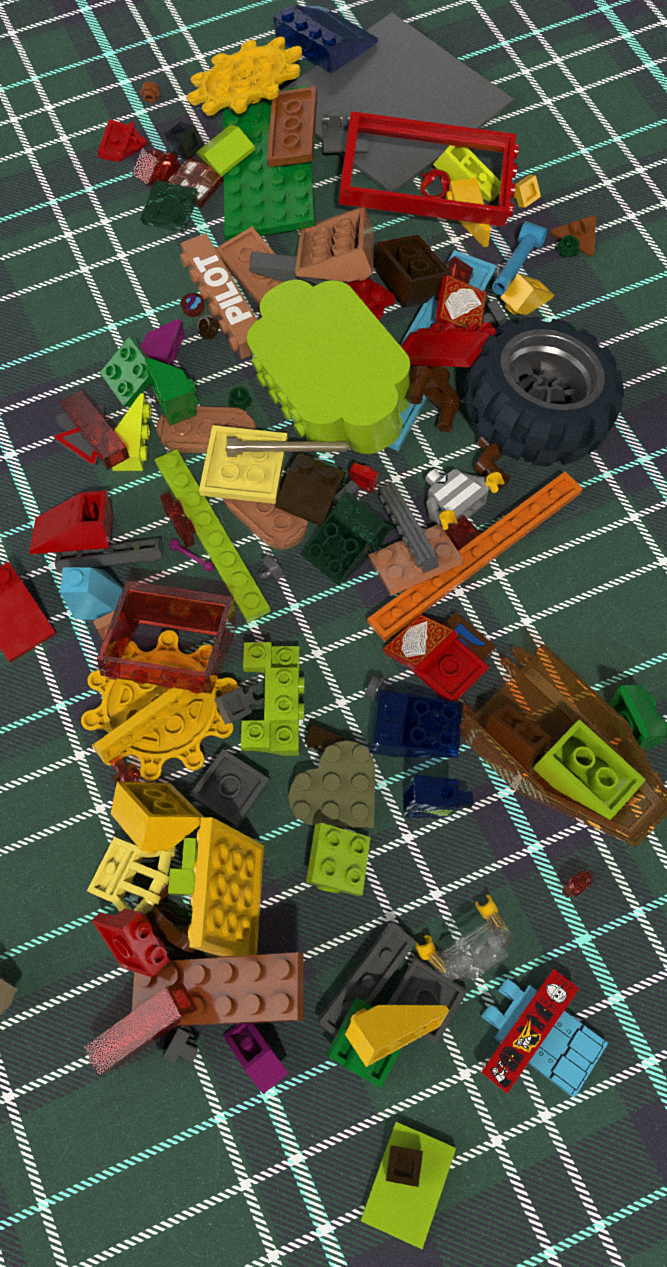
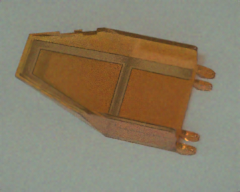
(554, 701)

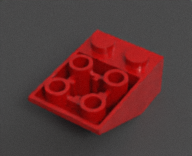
(74, 525)

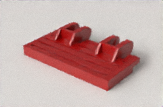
(447, 345)

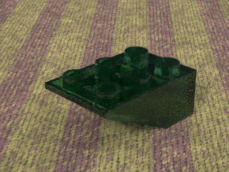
(346, 538)

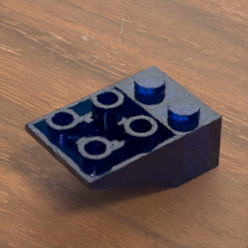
(415, 726)

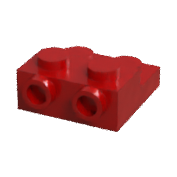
(132, 941)

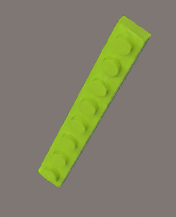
(213, 537)

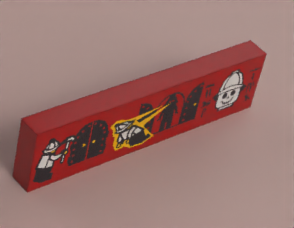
(529, 1031)

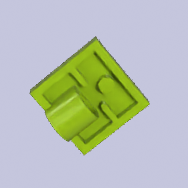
(338, 860)

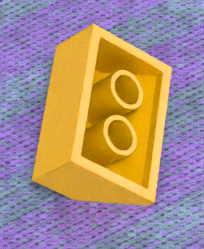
(154, 814)

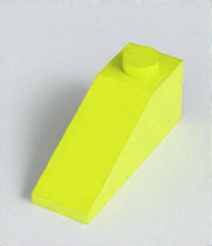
(463, 164)

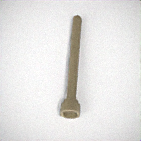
(236, 446)

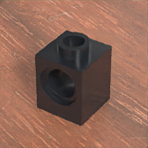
(183, 139)

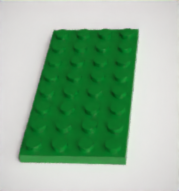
(261, 195)

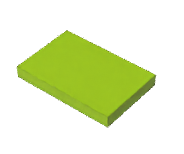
(407, 1209)

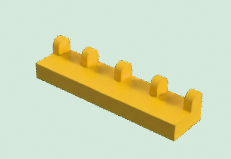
(142, 723)

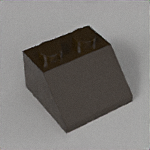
(310, 489)

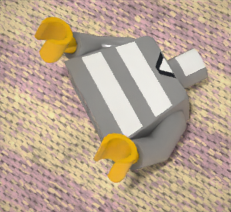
(458, 495)

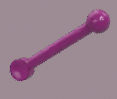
(175, 545)

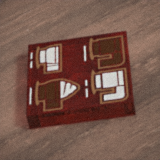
(197, 175)

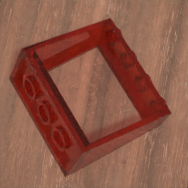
(174, 610)

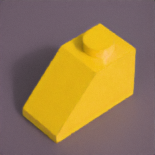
(525, 295)

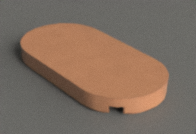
(194, 433)
(269, 523)

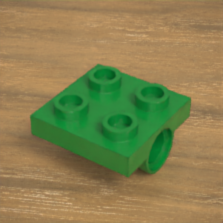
(127, 372)
(345, 1054)

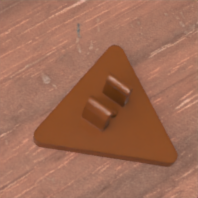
(582, 229)

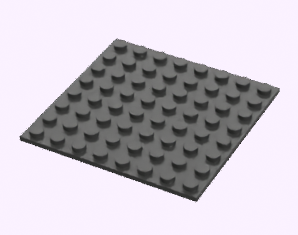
(409, 80)

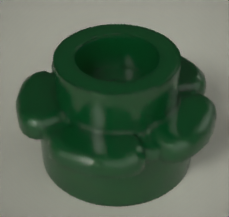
(569, 246)
(240, 394)

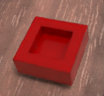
(364, 477)

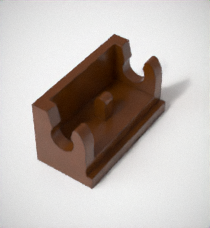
(517, 735)

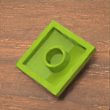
(226, 150)

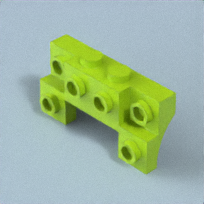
(282, 707)

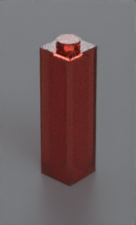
(140, 1028)

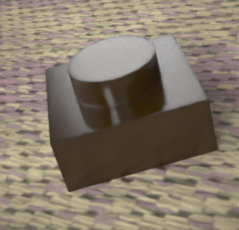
(404, 1166)

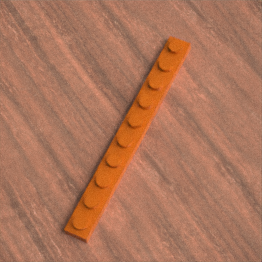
(475, 556)

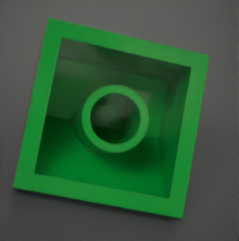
(173, 391)
(639, 711)

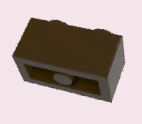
(320, 739)

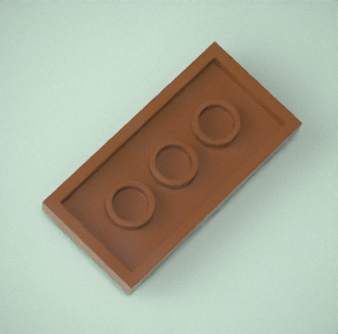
(292, 127)

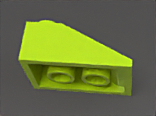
(589, 771)

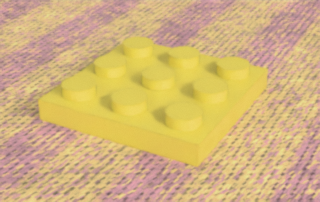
(244, 477)

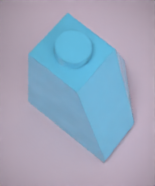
(89, 592)

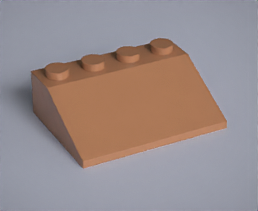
(337, 248)

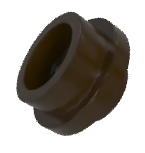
(208, 326)

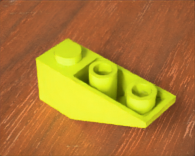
(133, 432)

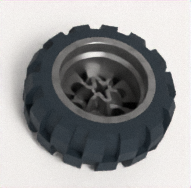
(544, 391)

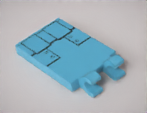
(566, 1052)

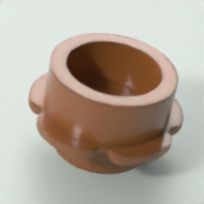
(150, 92)

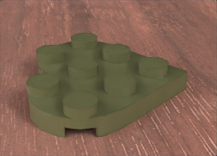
(338, 790)

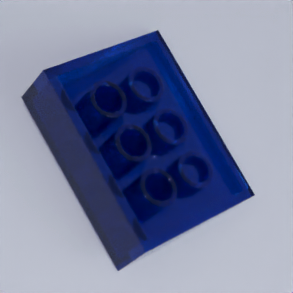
(322, 35)

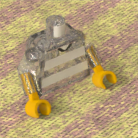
(473, 952)

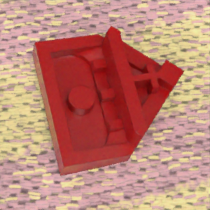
(120, 141)

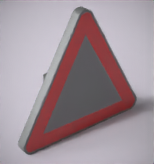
(75, 443)

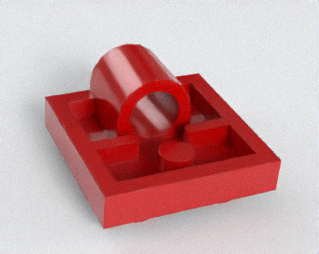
(373, 295)

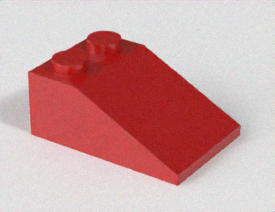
(21, 619)

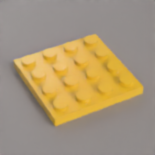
(226, 891)

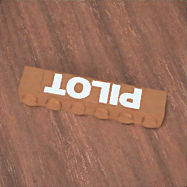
(220, 291)

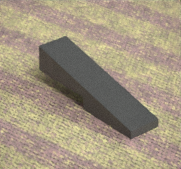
(277, 267)

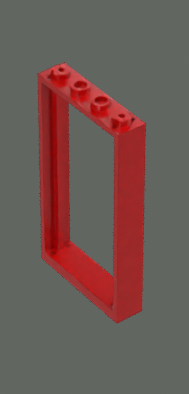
(438, 134)

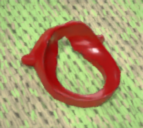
(430, 176)

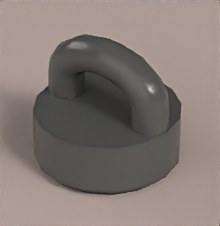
(271, 568)

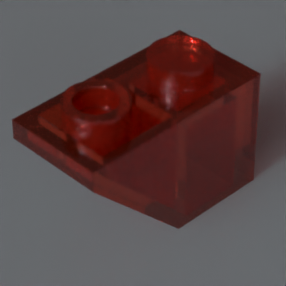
(155, 165)

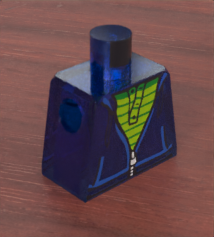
(434, 797)

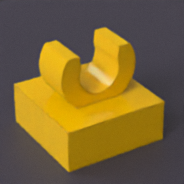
(527, 191)

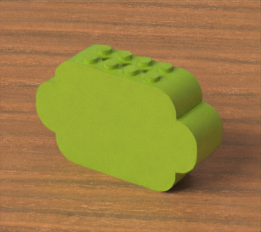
(330, 365)

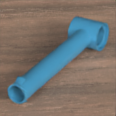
(529, 237)

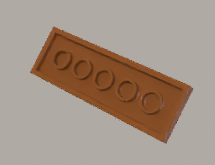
(233, 988)

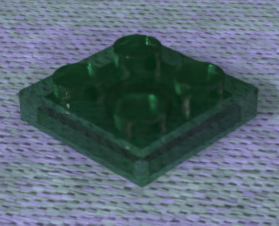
(169, 206)

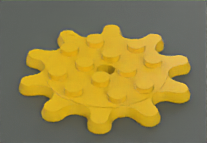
(245, 76)
(181, 732)

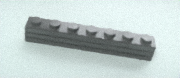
(409, 528)

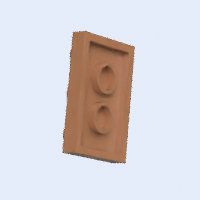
(399, 569)

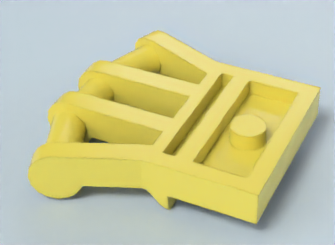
(118, 870)

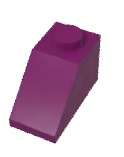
(164, 342)
(255, 1056)

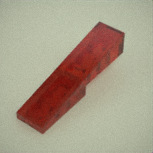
(95, 429)

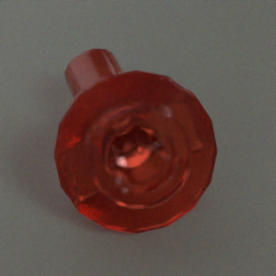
(124, 773)

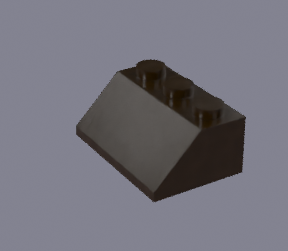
(410, 269)

